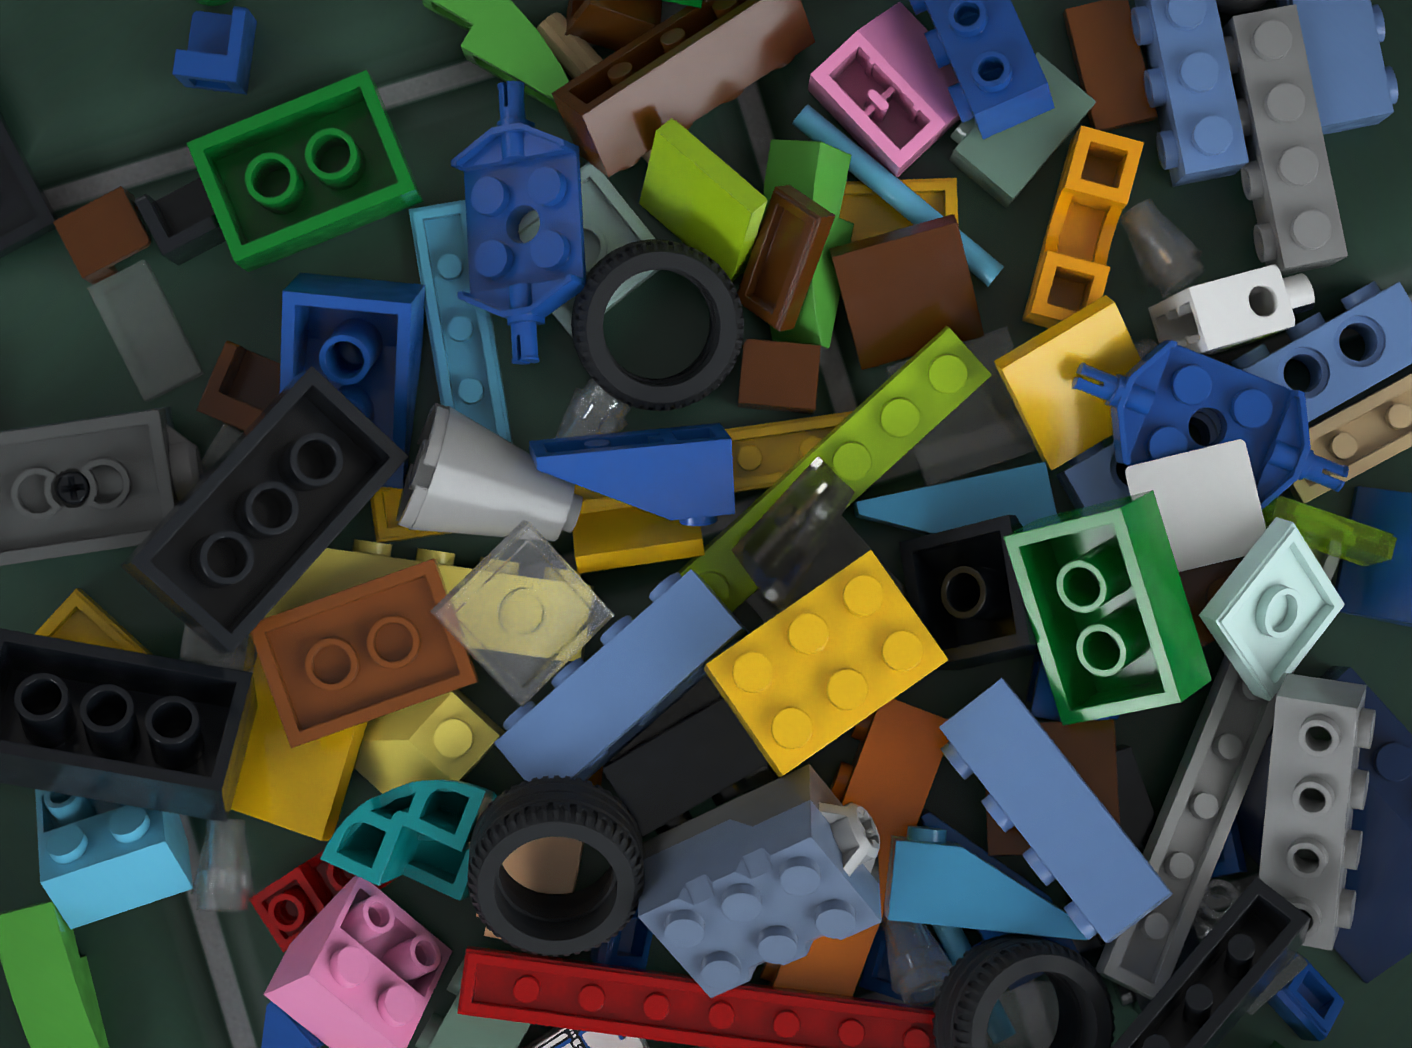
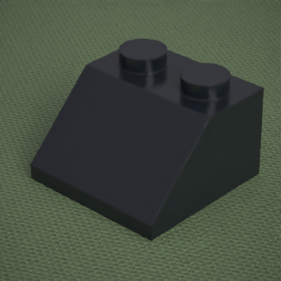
(969, 593)

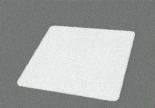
(1204, 502)

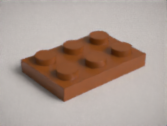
(361, 654)

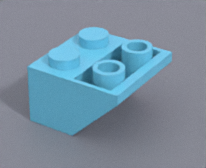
(107, 856)

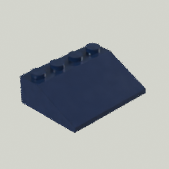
(1384, 873)

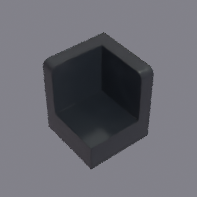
(182, 222)

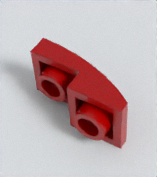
(299, 897)

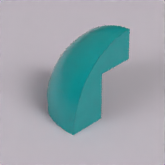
(414, 833)

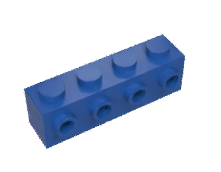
(991, 59)

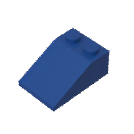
(361, 340)

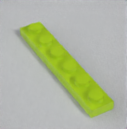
(858, 447)

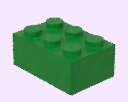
(304, 172)
(1108, 609)

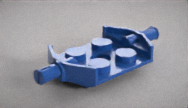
(505, 178)
(1172, 382)

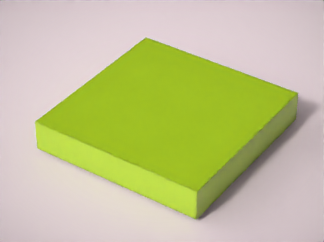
(702, 198)

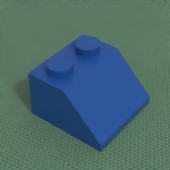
(1383, 588)

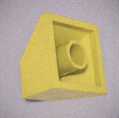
(426, 742)

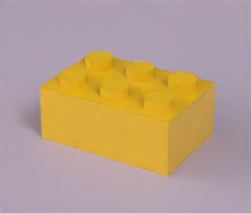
(825, 663)

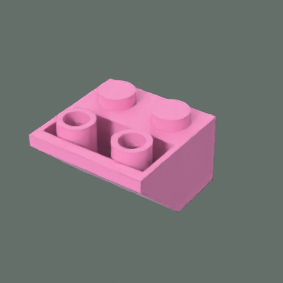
(888, 89)
(359, 971)

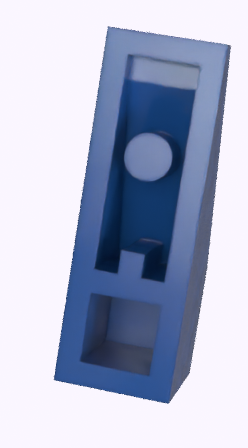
(665, 471)

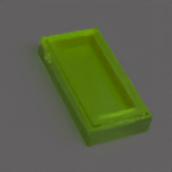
(1333, 533)

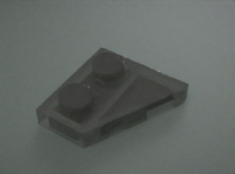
(793, 531)

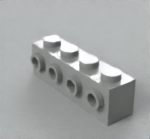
(1284, 143)
(1313, 798)

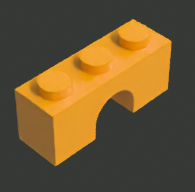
(1082, 225)

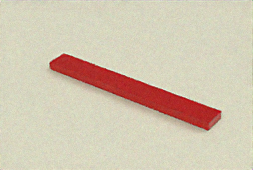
(677, 1008)

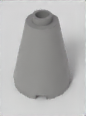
(480, 483)

